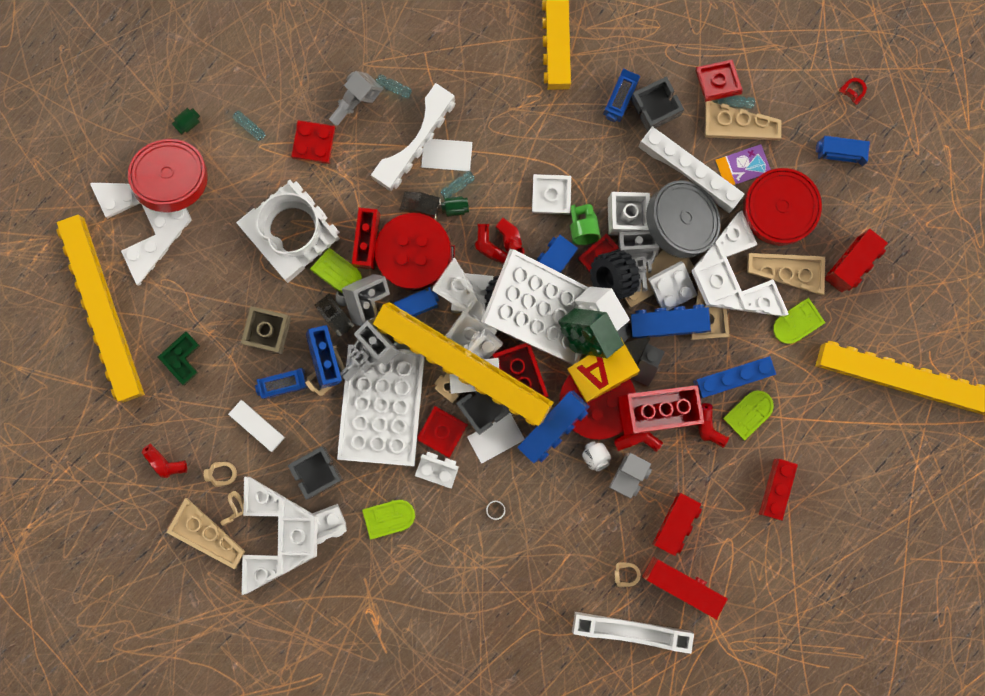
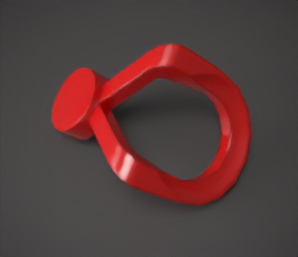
(851, 93)

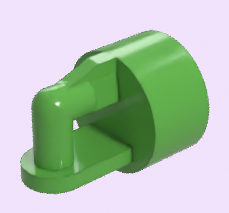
(585, 230)

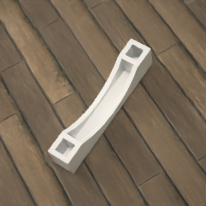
(670, 153)
(391, 169)
(631, 631)

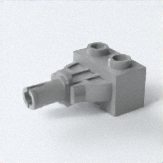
(360, 88)
(642, 249)
(369, 350)

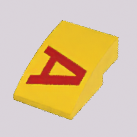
(599, 375)

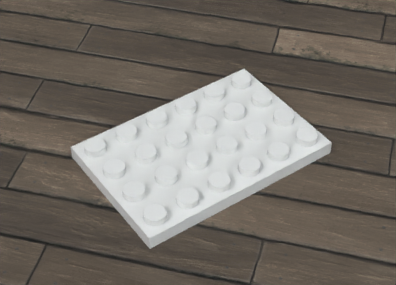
(531, 302)
(382, 411)

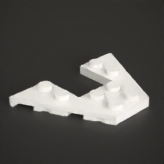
(167, 226)
(719, 283)
(457, 289)
(295, 535)

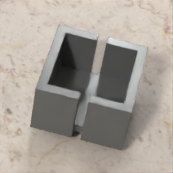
(655, 104)
(481, 411)
(315, 472)

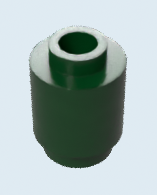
(186, 120)
(455, 206)

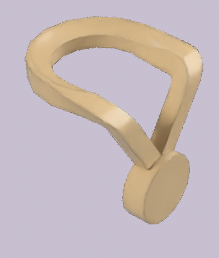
(320, 392)
(208, 474)
(230, 519)
(623, 565)

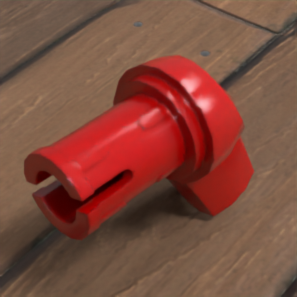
(511, 236)
(487, 248)
(707, 430)
(623, 442)
(160, 464)

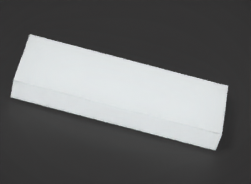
(256, 426)

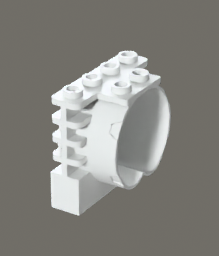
(258, 228)

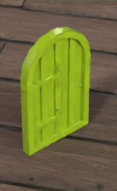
(335, 270)
(798, 323)
(750, 413)
(388, 518)

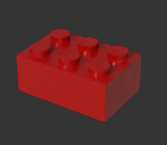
(856, 261)
(522, 365)

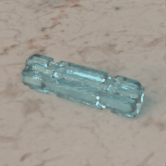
(394, 86)
(738, 101)
(248, 125)
(457, 184)

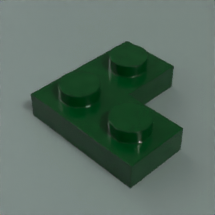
(175, 358)

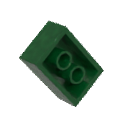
(590, 333)

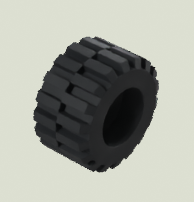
(616, 271)

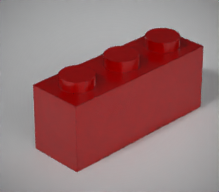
(365, 238)
(778, 489)
(677, 524)

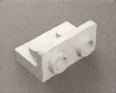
(484, 344)
(436, 470)
(330, 523)

